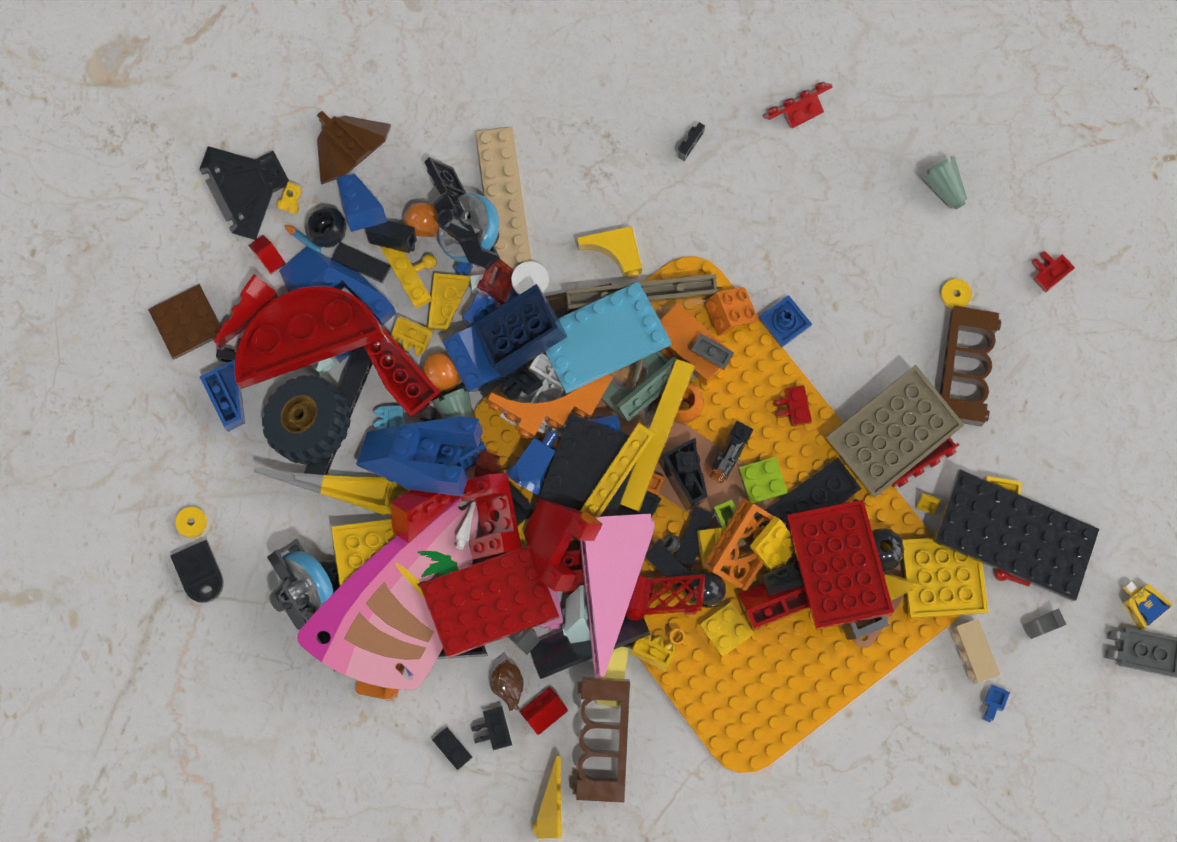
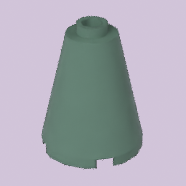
(947, 182)
(454, 404)

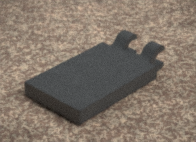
(1144, 651)

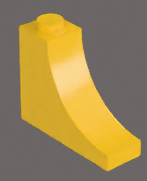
(619, 246)

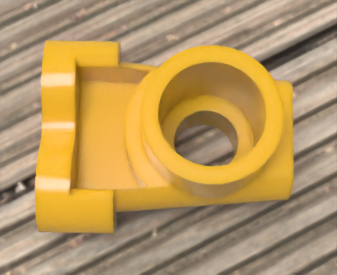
(289, 202)

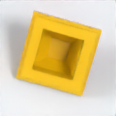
(928, 503)

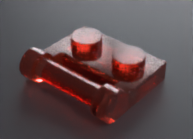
(501, 283)

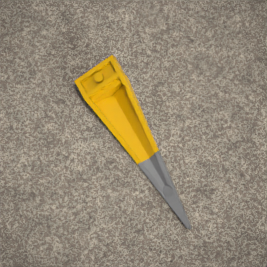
(364, 492)

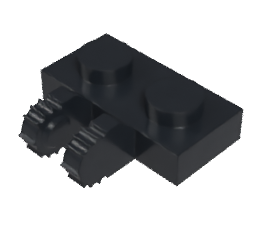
(519, 381)
(496, 727)

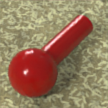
(1002, 576)

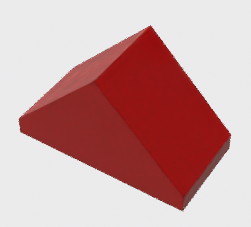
(267, 254)

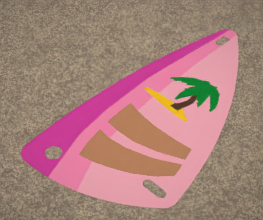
(381, 611)

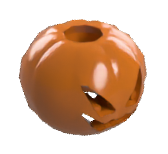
(423, 218)
(441, 372)
(696, 403)

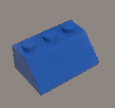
(470, 359)

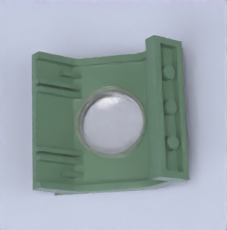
(652, 383)

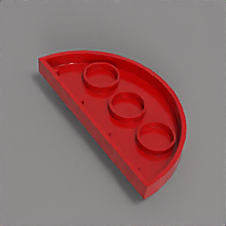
(302, 331)

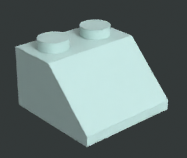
(576, 617)

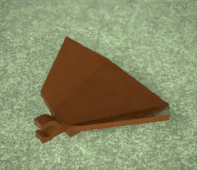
(346, 144)

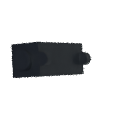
(392, 236)
(665, 563)

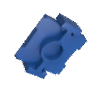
(479, 308)

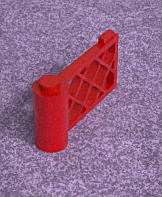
(643, 591)

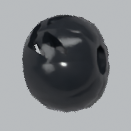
(320, 220)
(892, 558)
(714, 589)

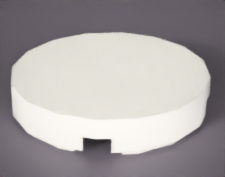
(528, 275)

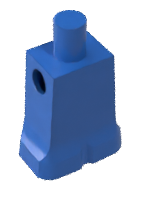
(534, 463)

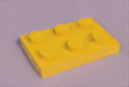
(774, 545)

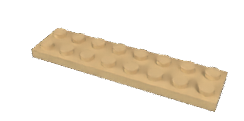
(503, 189)

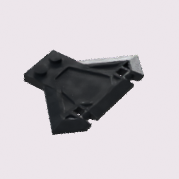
(243, 187)

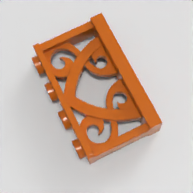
(728, 540)

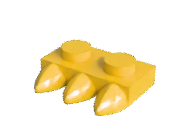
(412, 334)
(654, 652)

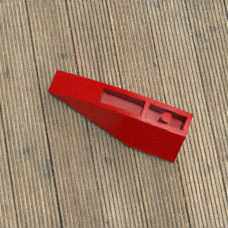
(766, 609)

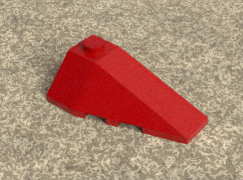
(254, 298)

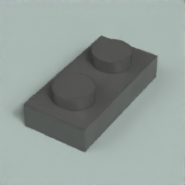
(712, 352)

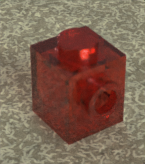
(487, 464)

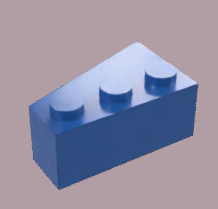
(359, 203)
(225, 395)

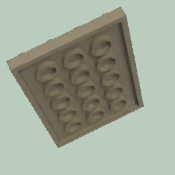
(894, 431)

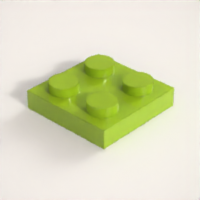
(763, 480)

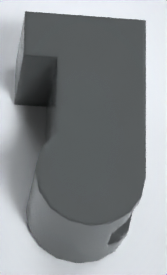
(1045, 624)

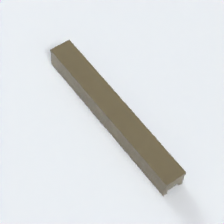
(655, 290)

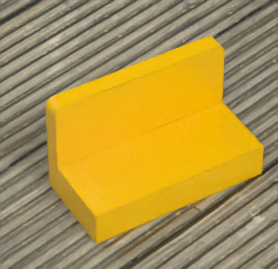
(707, 541)

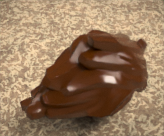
(507, 683)

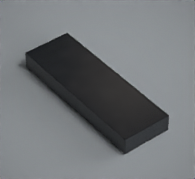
(361, 262)
(690, 545)

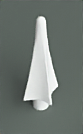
(464, 533)

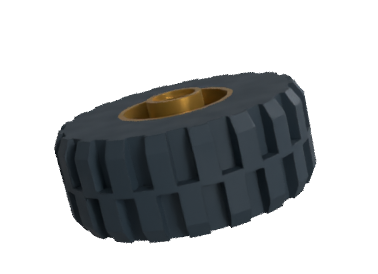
(306, 419)

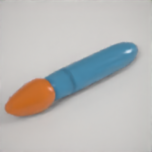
(302, 238)

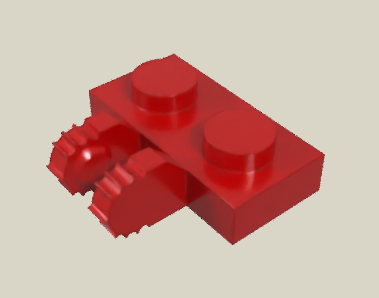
(1053, 273)
(797, 404)

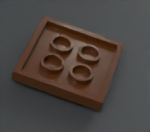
(185, 321)

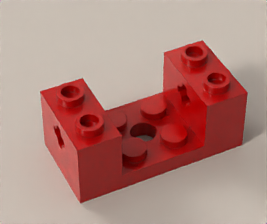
(492, 494)

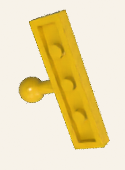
(408, 274)

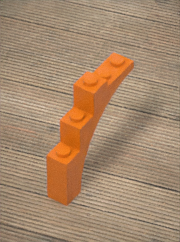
(555, 412)

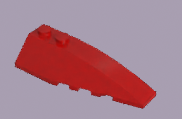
(401, 375)

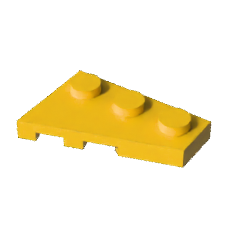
(446, 297)

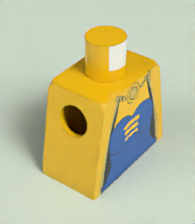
(1144, 604)

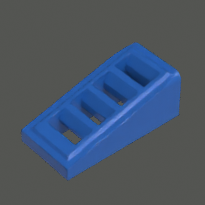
(466, 453)

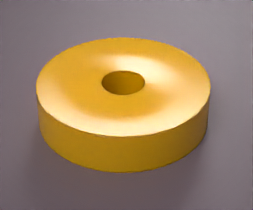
(959, 286)
(185, 516)

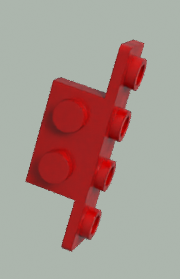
(800, 108)

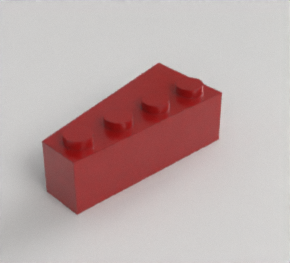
(416, 511)

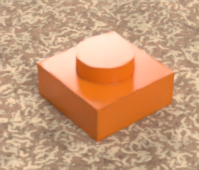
(656, 484)

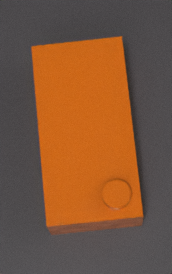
(683, 332)

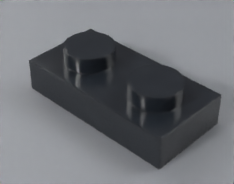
(694, 135)
(452, 748)

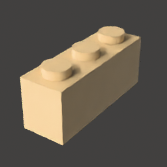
(975, 651)

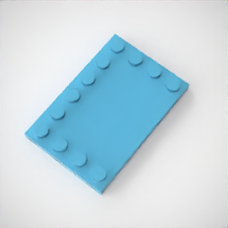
(606, 337)

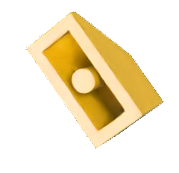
(899, 586)

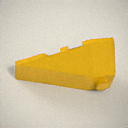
(549, 816)

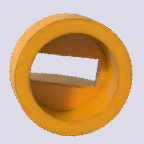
(680, 637)

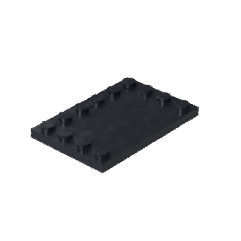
(581, 462)

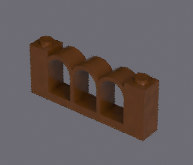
(978, 322)
(603, 789)

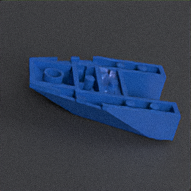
(315, 269)
(409, 453)

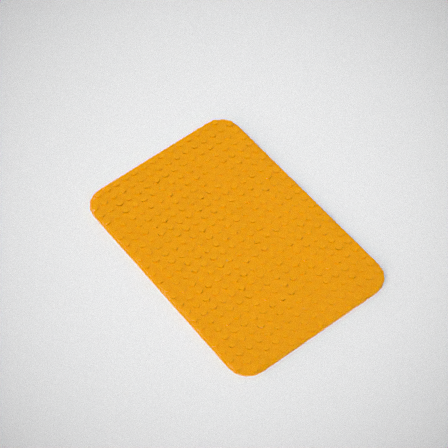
(786, 674)

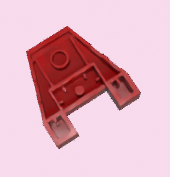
(549, 536)

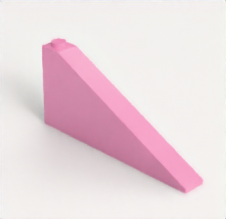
(610, 575)

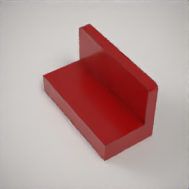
(543, 711)

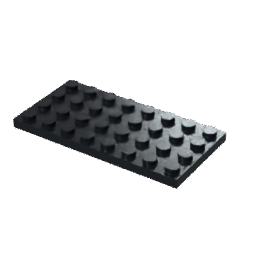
(1016, 535)

